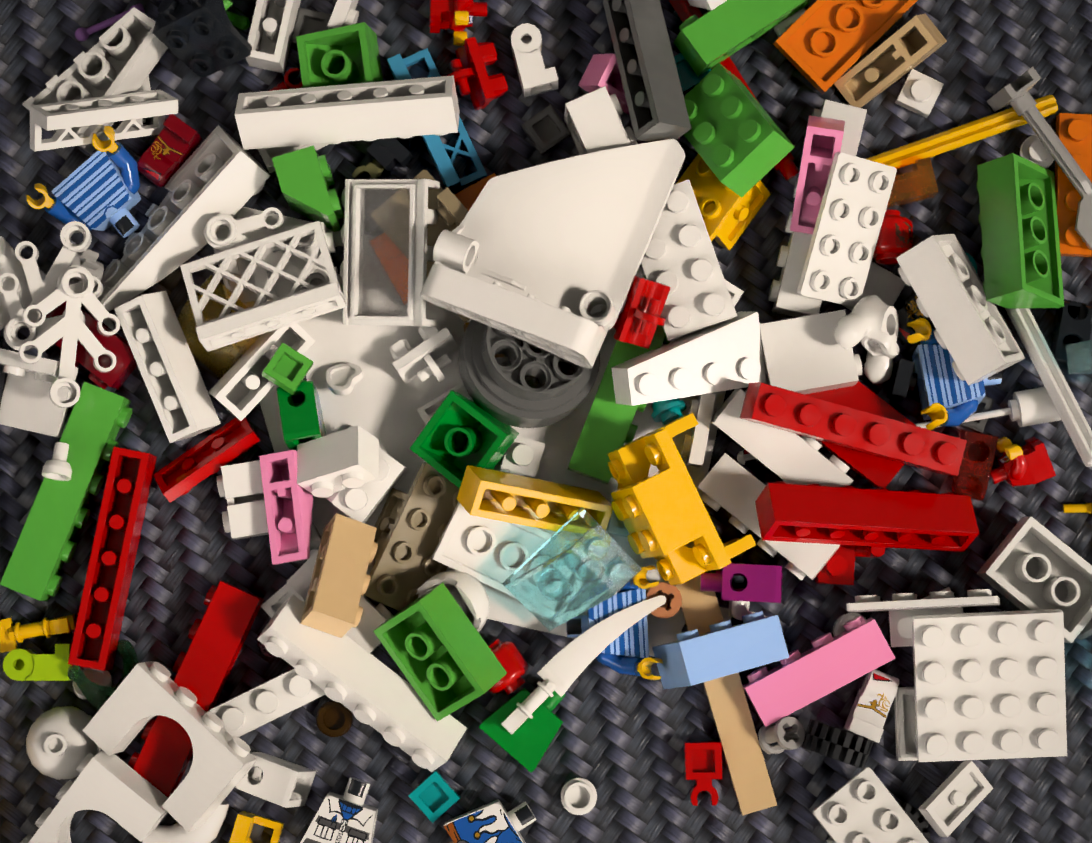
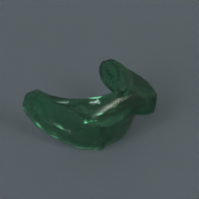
(98, 694)

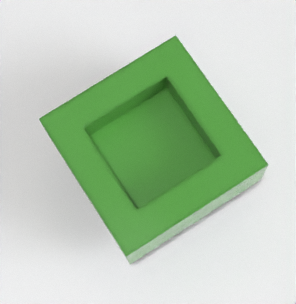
(287, 368)

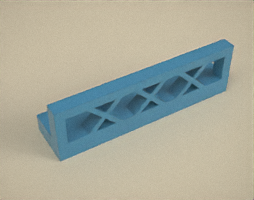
(433, 142)

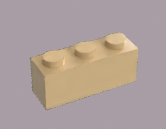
(340, 576)

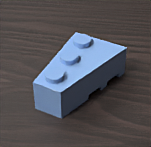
(722, 651)

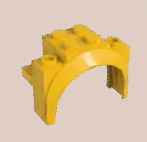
(666, 508)

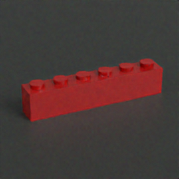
(853, 429)
(866, 517)
(112, 559)
(204, 672)

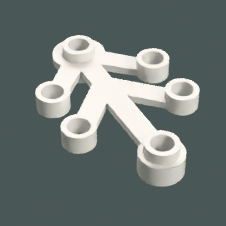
(236, 239)
(42, 288)
(71, 330)

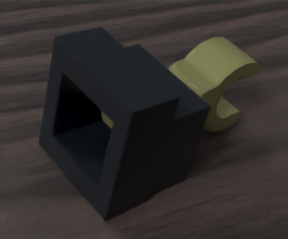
(386, 156)

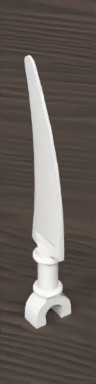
(576, 656)

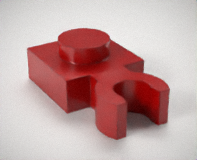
(703, 764)

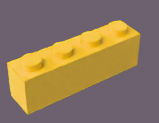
(528, 499)

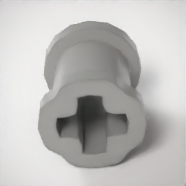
(786, 739)

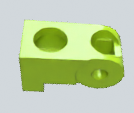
(30, 666)

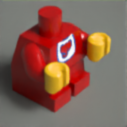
(455, 16)
(1022, 464)

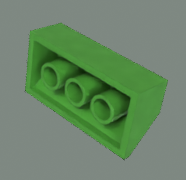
(1019, 234)

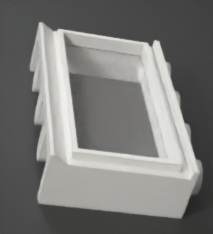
(386, 251)

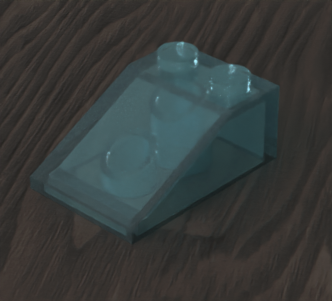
(572, 572)

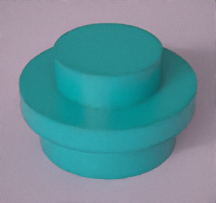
(668, 410)

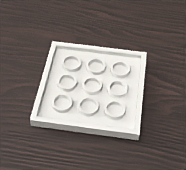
(989, 685)

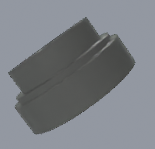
(503, 389)

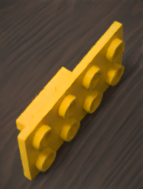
(722, 209)

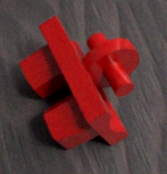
(472, 75)
(641, 312)

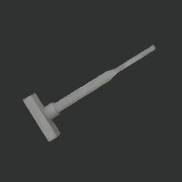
(1023, 103)

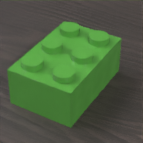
(733, 131)
(440, 652)

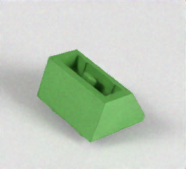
(306, 184)

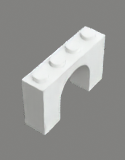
(217, 756)
(107, 787)

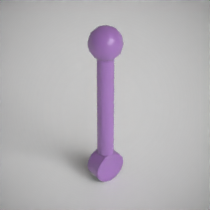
(83, 33)

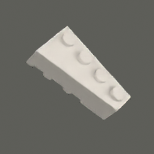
(109, 68)
(693, 365)

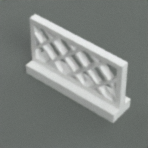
(271, 314)

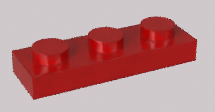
(205, 458)

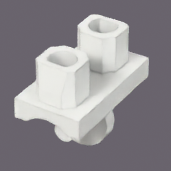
(427, 357)

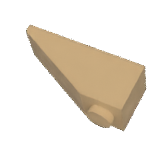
(890, 61)

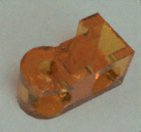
(914, 185)

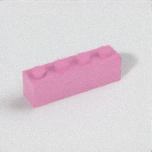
(817, 671)

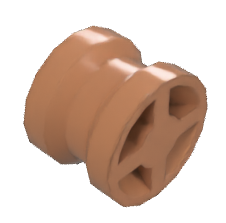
(668, 591)

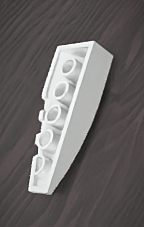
(210, 182)

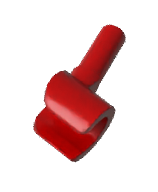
(286, 84)

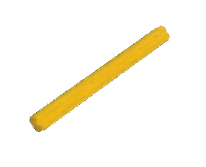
(961, 135)

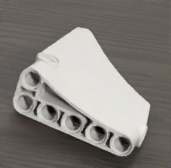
(556, 245)

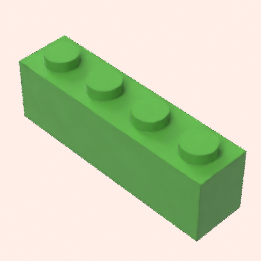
(730, 28)

